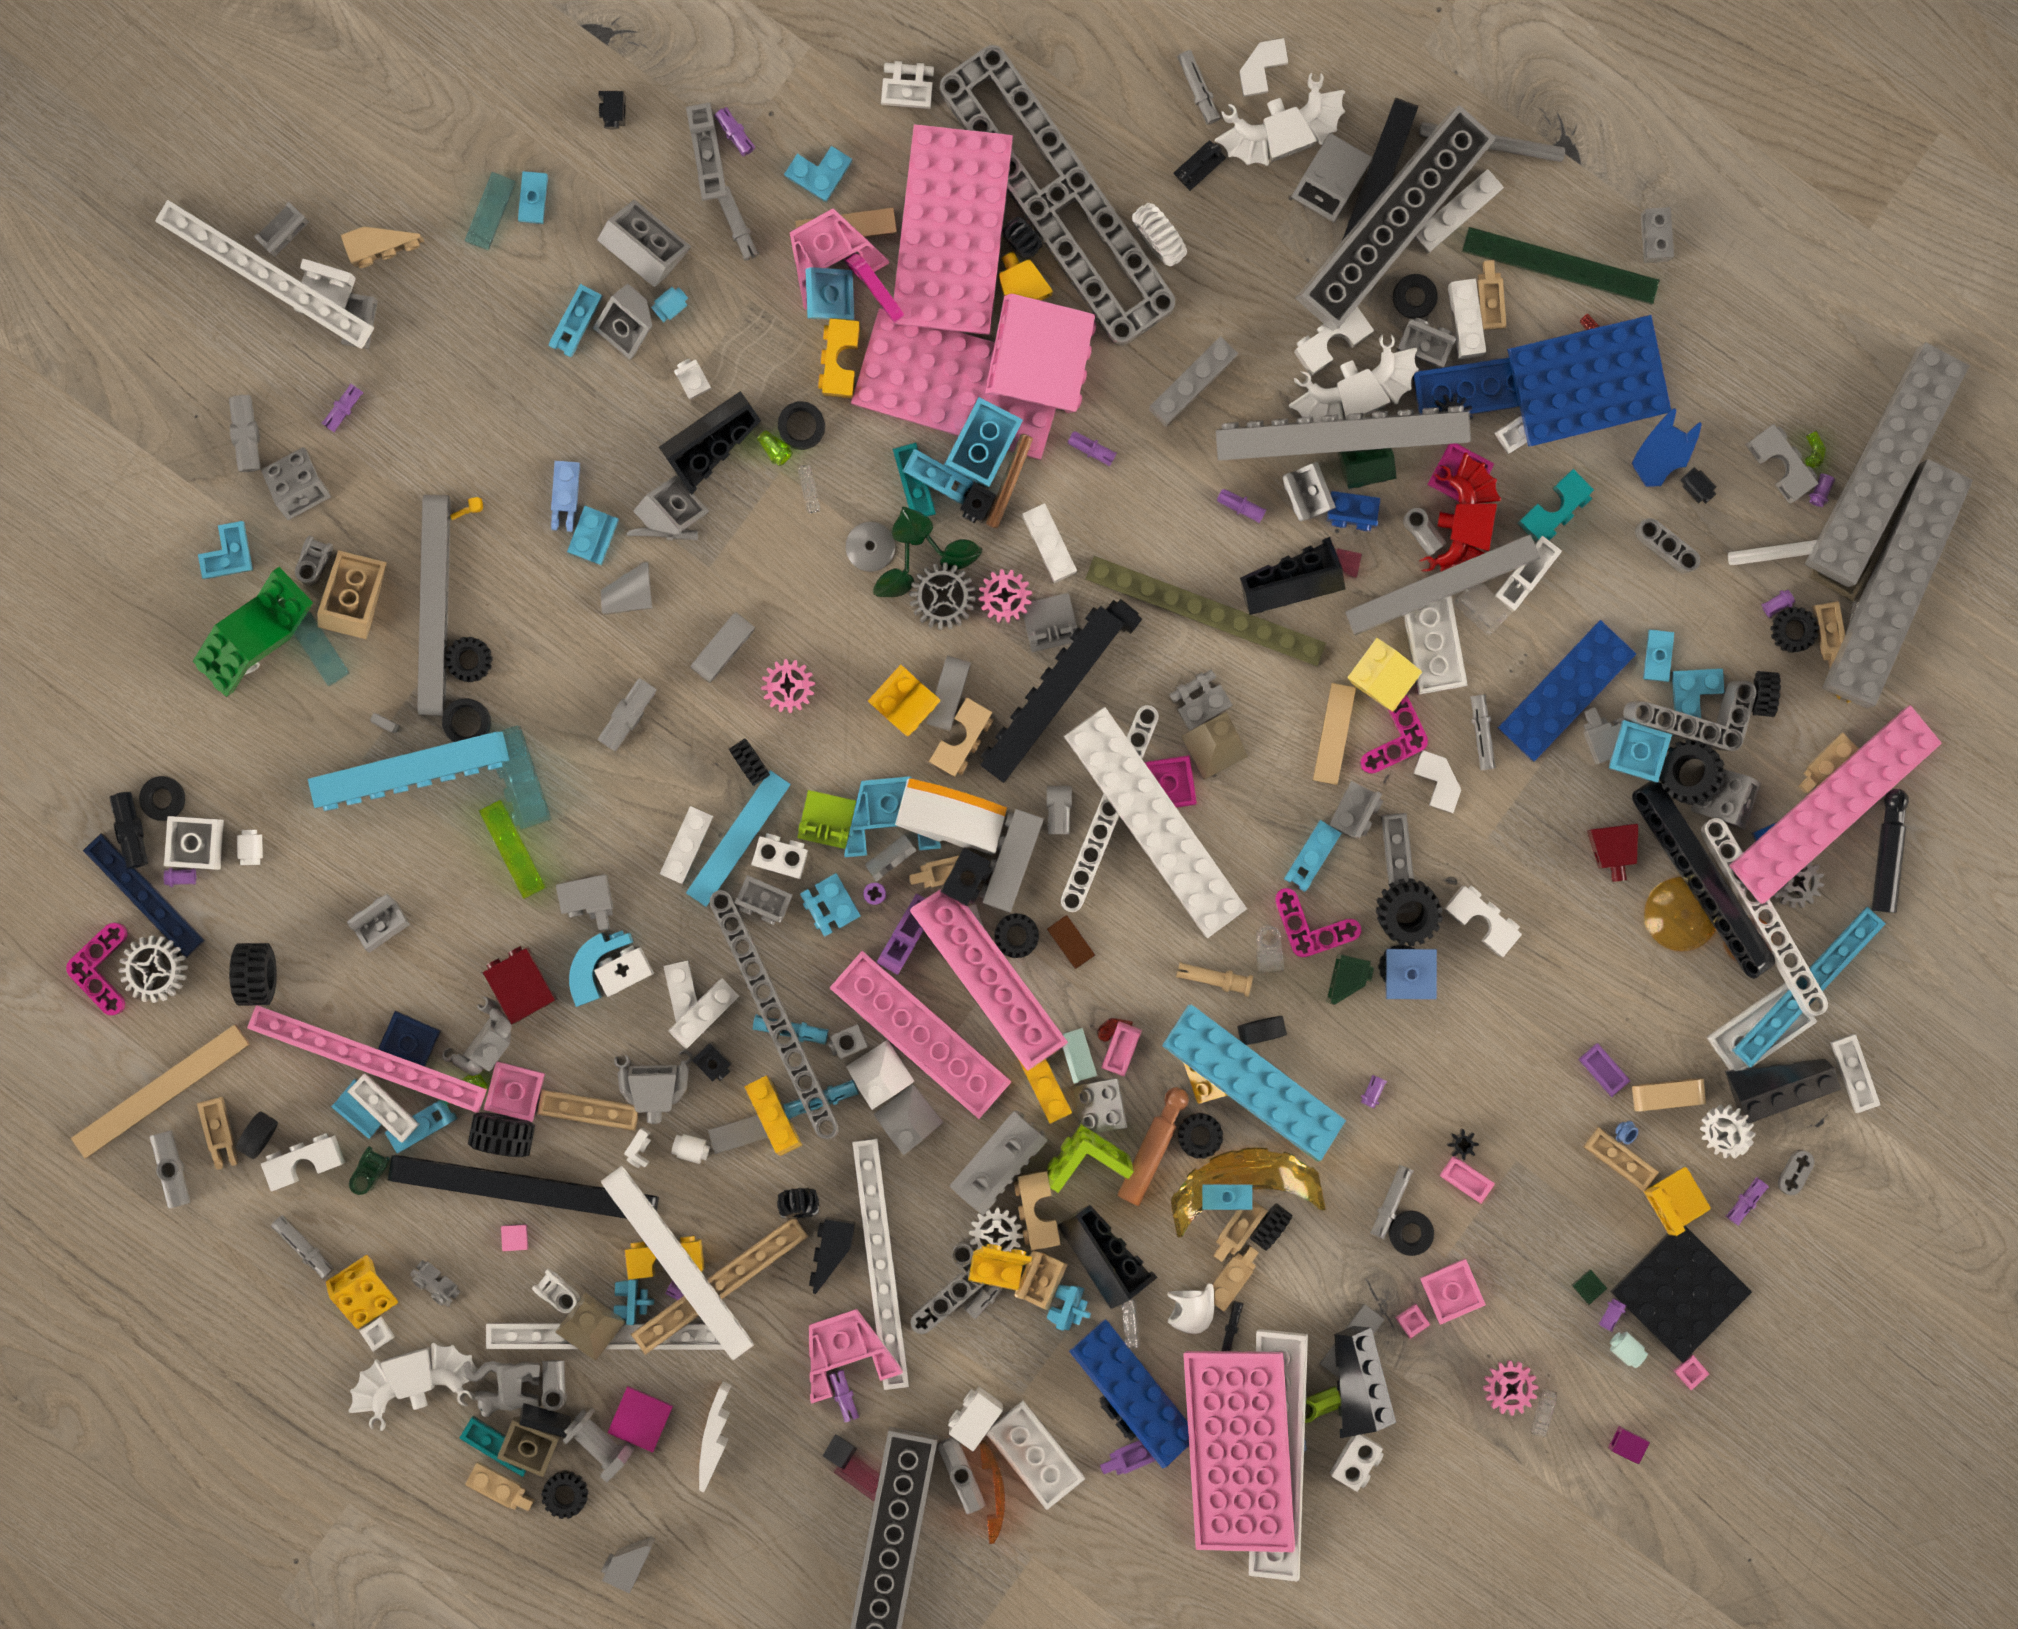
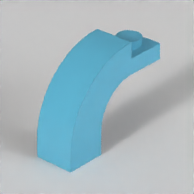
(582, 974)

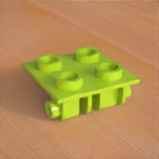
(826, 819)

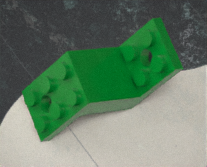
(252, 632)

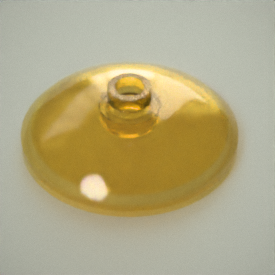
(1664, 917)

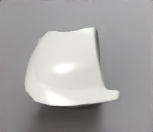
(1192, 1309)

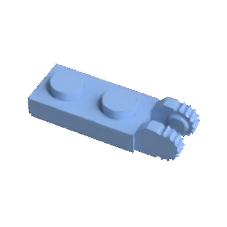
(565, 492)

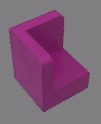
(1628, 1445)

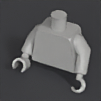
(487, 1045)
(653, 1087)

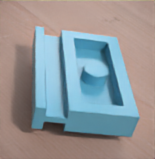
(593, 535)
(356, 1113)

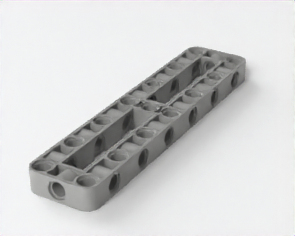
(1089, 196)

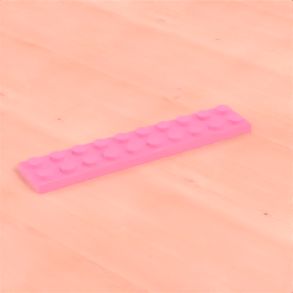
(1835, 804)

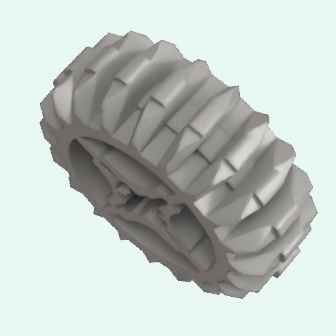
(926, 582)

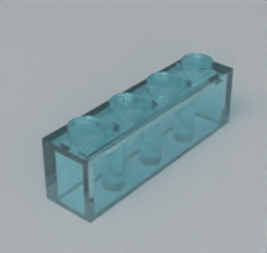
(522, 782)

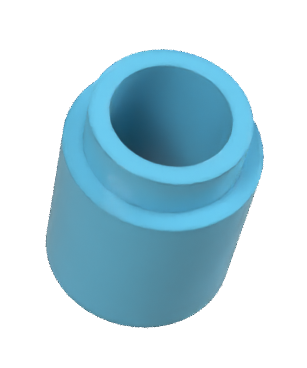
(670, 304)

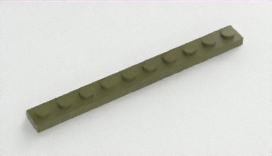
(1205, 611)

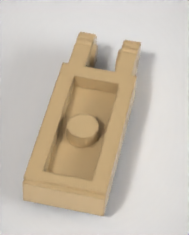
(217, 1130)

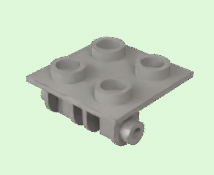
(1050, 622)
(1100, 1105)

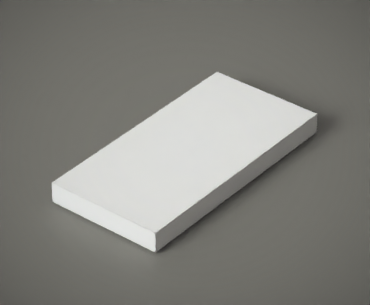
(1435, 647)
(1733, 1031)
(1035, 1455)

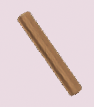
(1009, 481)

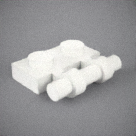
(907, 92)

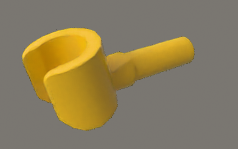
(475, 505)

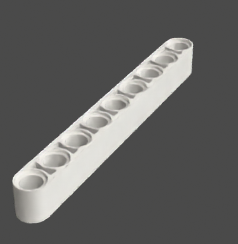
(1102, 819)
(1774, 925)
(677, 1263)

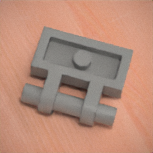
(1205, 706)

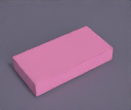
(1121, 1048)
(1467, 1179)

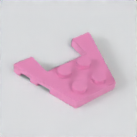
(826, 242)
(841, 1342)

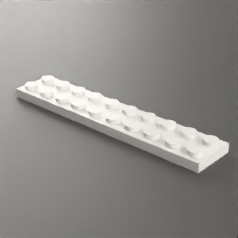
(1155, 822)
(1294, 1348)

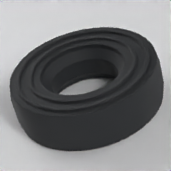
(1425, 285)
(146, 798)
(1417, 1247)

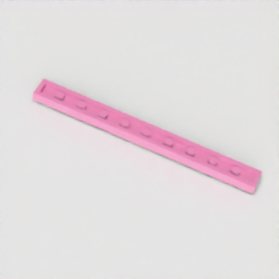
(367, 1059)

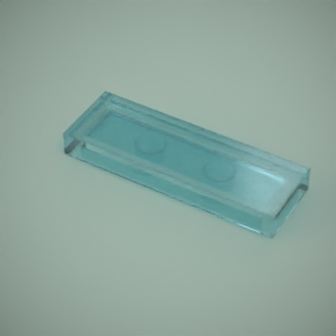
(490, 211)
(320, 650)

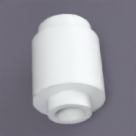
(249, 847)
(690, 1148)

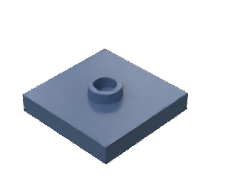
(1411, 973)

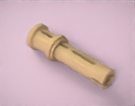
(1227, 980)

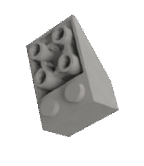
(1331, 177)

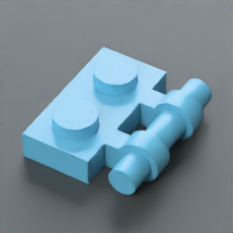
(837, 901)

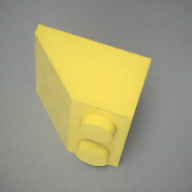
(1384, 674)

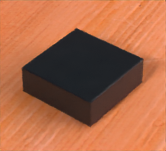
(839, 1451)

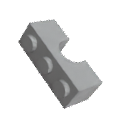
(1797, 477)

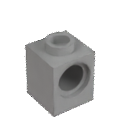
(858, 1037)

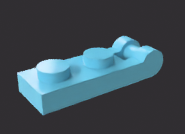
(576, 319)
(937, 476)
(1313, 855)
(427, 1126)

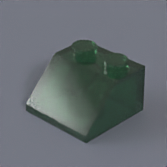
(1367, 466)
(1348, 977)

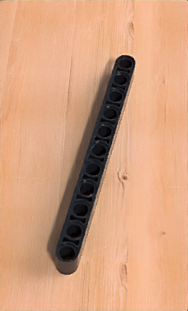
(505, 1186)

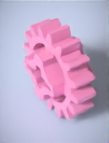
(992, 597)
(777, 686)
(1504, 1395)

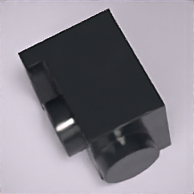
(612, 109)
(977, 493)
(708, 1053)

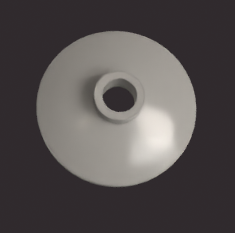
(873, 559)

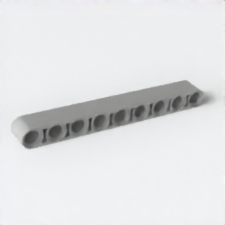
(434, 604)

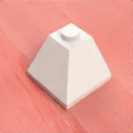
(879, 1074)

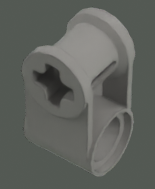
(314, 559)

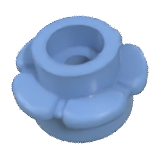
(1626, 1132)

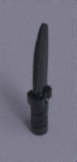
(1232, 1328)

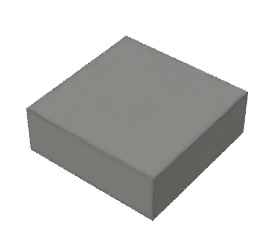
(384, 723)

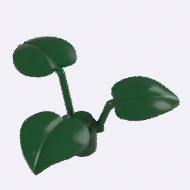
(914, 529)

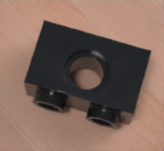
(966, 862)

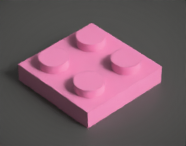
(514, 1091)
(1452, 1291)

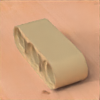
(1669, 1094)

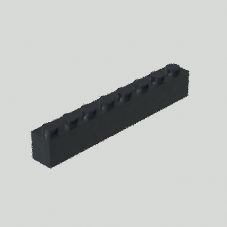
(1052, 694)

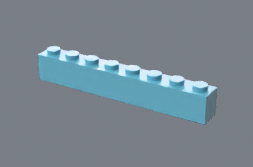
(408, 770)

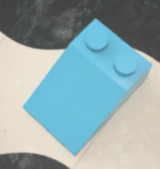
(983, 442)

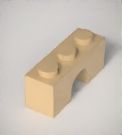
(953, 758)
(1039, 1232)

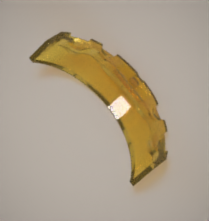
(1246, 1167)

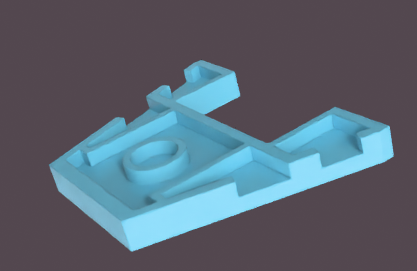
(878, 808)

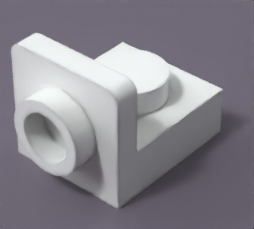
(692, 378)
(638, 1144)

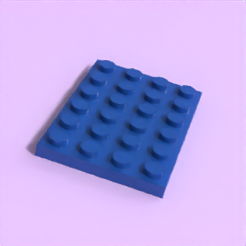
(1589, 380)

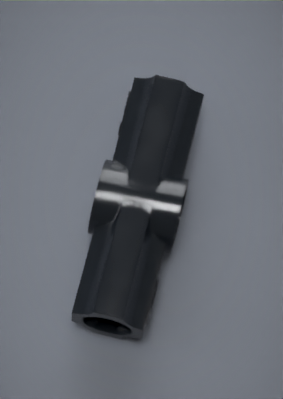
(128, 830)

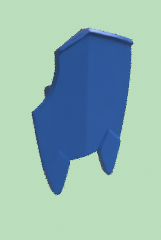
(1664, 451)

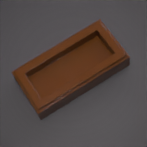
(1071, 942)

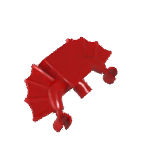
(1472, 521)

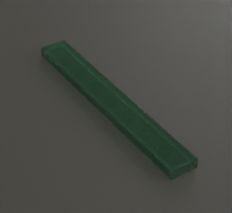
(1560, 265)

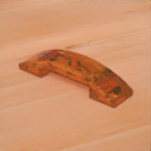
(994, 1520)

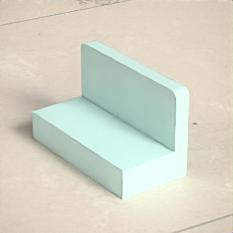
(1078, 1056)

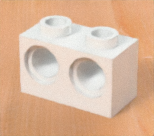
(778, 862)
(1350, 1458)

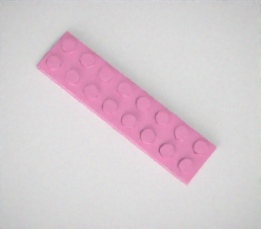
(989, 978)
(920, 1034)

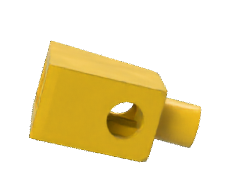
(1023, 279)

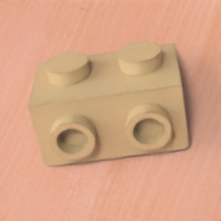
(1041, 1279)

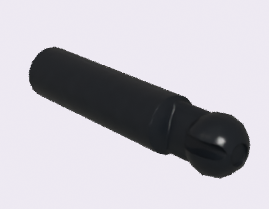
(1890, 852)

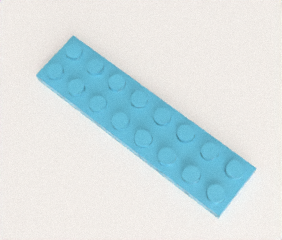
(1254, 1083)

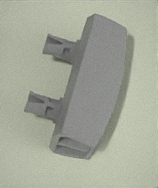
(998, 1162)

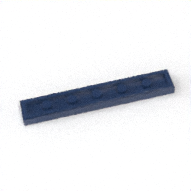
(144, 895)

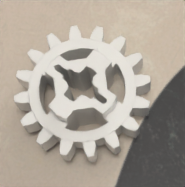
(1727, 1131)
(996, 1223)

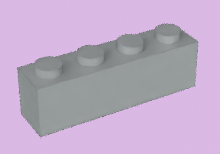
(1193, 381)
(1012, 861)

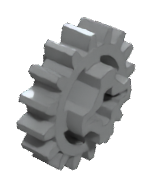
(1803, 889)

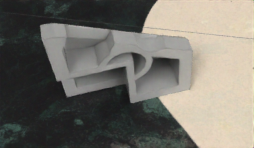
(628, 592)
(890, 857)

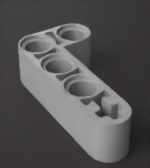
(947, 1293)

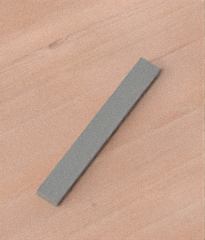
(1442, 585)

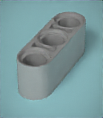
(1655, 542)
(722, 647)
(949, 692)

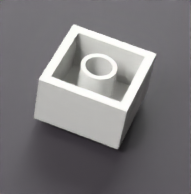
(193, 842)
(975, 1418)

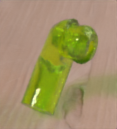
(1818, 450)

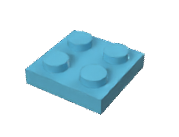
(829, 294)
(1640, 751)

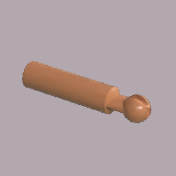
(1153, 1147)

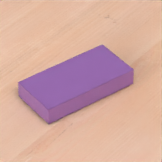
(1604, 1070)

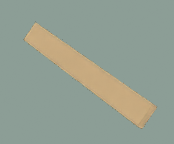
(160, 1091)
(723, 1282)

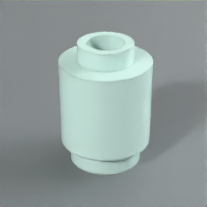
(1628, 1349)

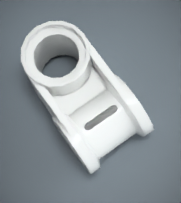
(555, 1291)

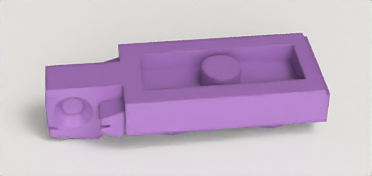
(1128, 1459)

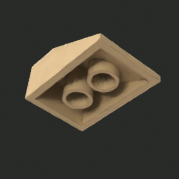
(351, 594)

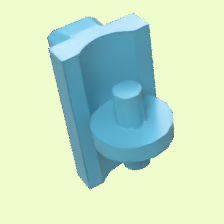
(1072, 1308)
(629, 1311)

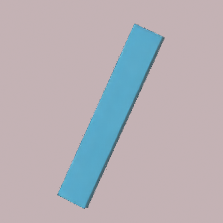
(738, 838)

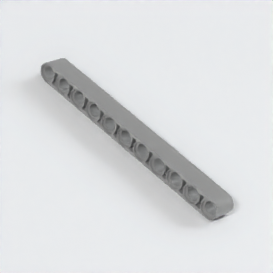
(765, 1005)

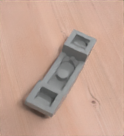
(706, 151)

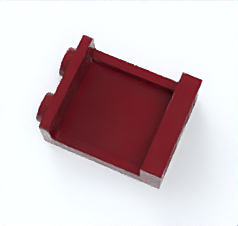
(518, 985)

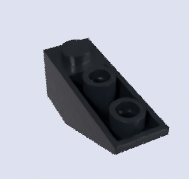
(835, 1244)

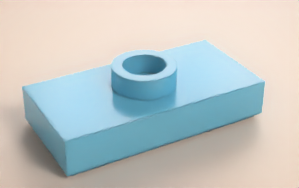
(533, 197)
(1658, 655)
(1227, 1197)

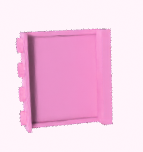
(1041, 353)

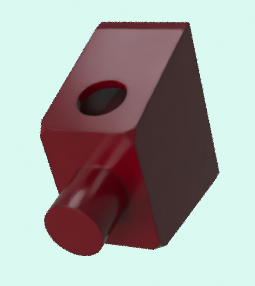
(1615, 848)

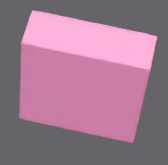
(514, 1237)
(1412, 1321)
(1691, 1372)

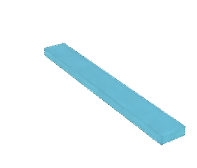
(1824, 970)

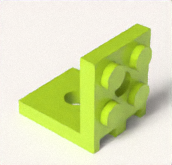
(1074, 1150)

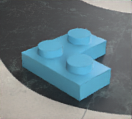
(819, 179)
(232, 558)
(1693, 683)

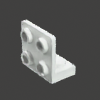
(328, 281)

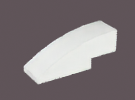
(1526, 577)

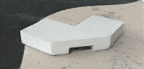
(1264, 56)
(1447, 788)

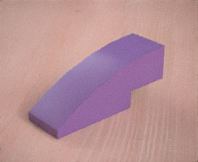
(902, 940)

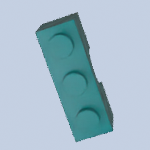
(1572, 492)

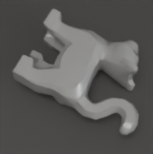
(510, 1381)

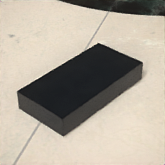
(544, 1420)

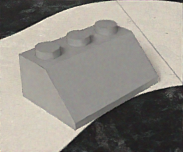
(643, 242)

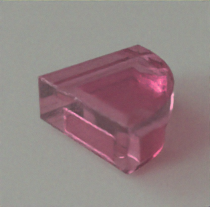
(1349, 561)

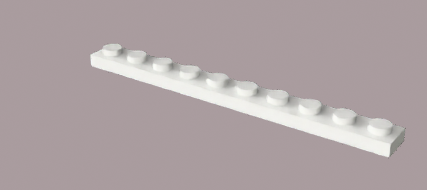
(264, 274)
(880, 1255)
(543, 1336)

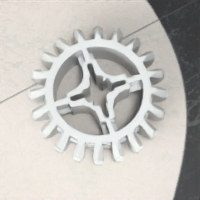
(1159, 234)
(156, 958)

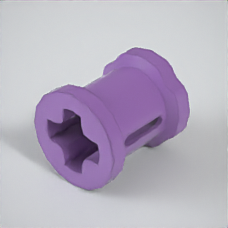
(878, 900)

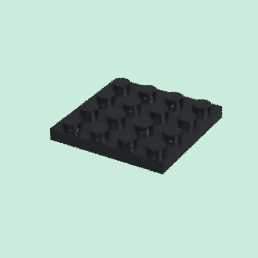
(1681, 1292)

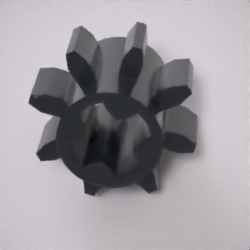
(1467, 1149)

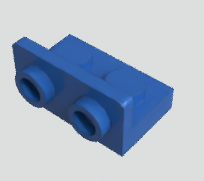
(1354, 510)

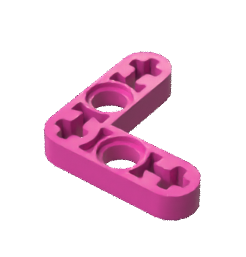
(866, 274)
(1402, 742)
(1311, 936)
(91, 963)

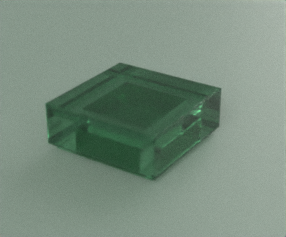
(1589, 1286)

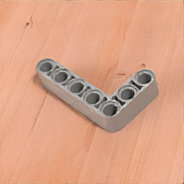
(1695, 725)

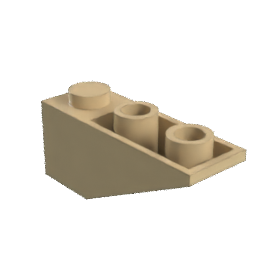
(374, 243)

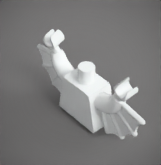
(1285, 130)
(1362, 390)
(410, 1376)

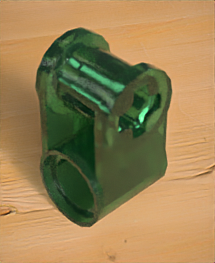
(368, 1170)

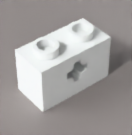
(638, 970)

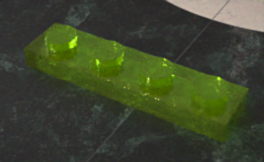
(512, 849)

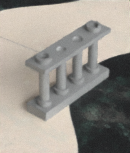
(598, 1444)

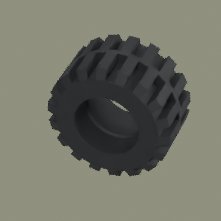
(1706, 787)
(1420, 927)
(253, 974)
(501, 1135)

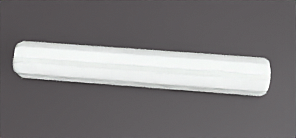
(1771, 552)

